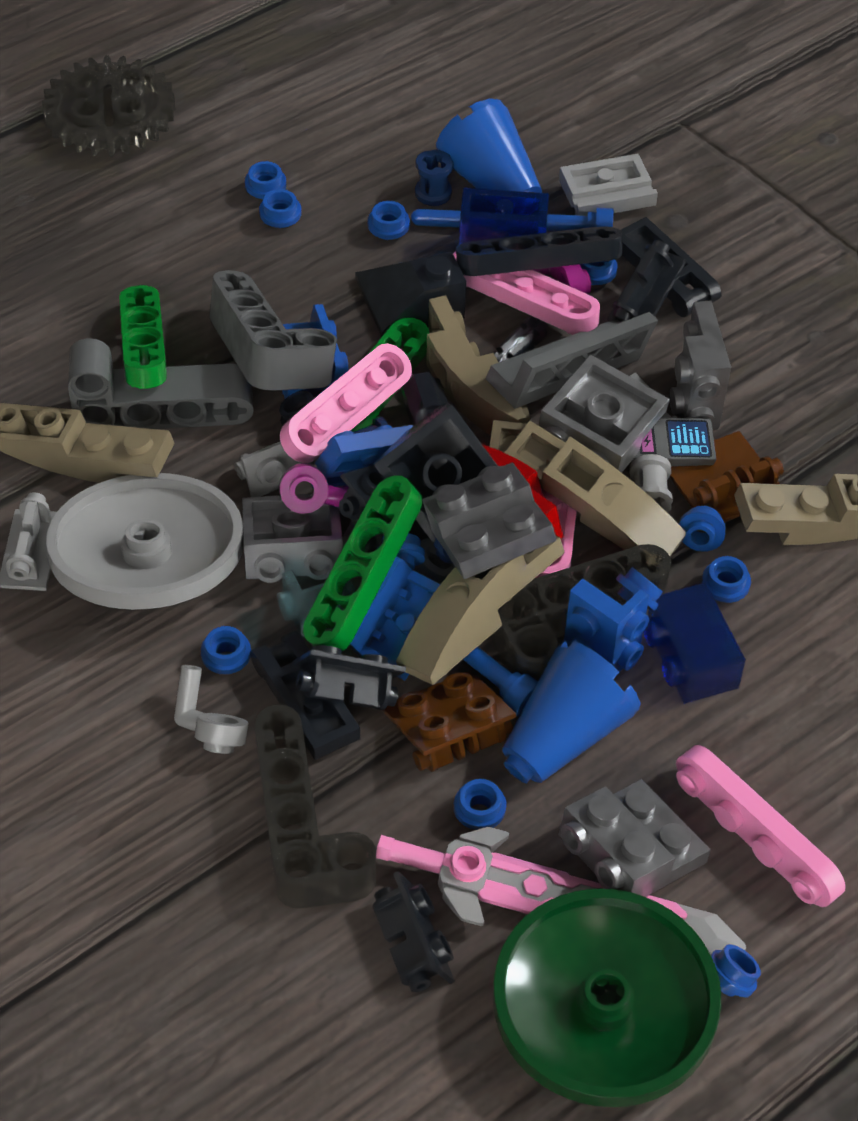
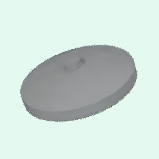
(145, 541)

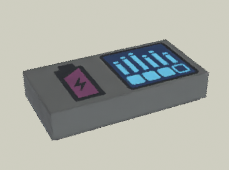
(681, 441)

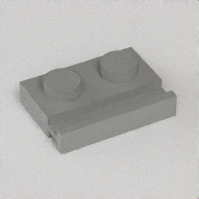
(608, 183)

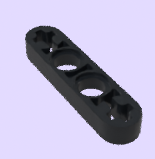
(539, 251)

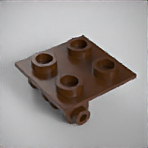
(717, 483)
(447, 715)

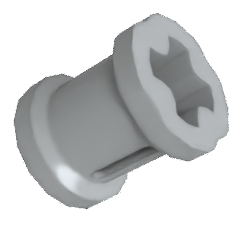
(654, 479)

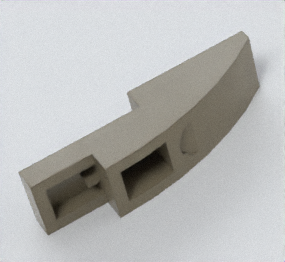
(464, 370)
(87, 451)
(597, 490)
(802, 511)
(466, 613)

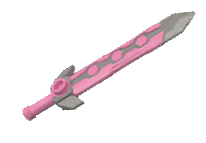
(474, 872)

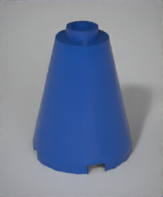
(489, 149)
(567, 713)

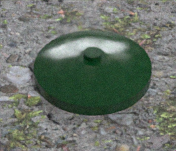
(606, 997)

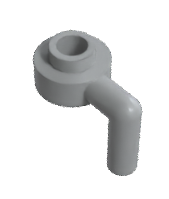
(216, 730)

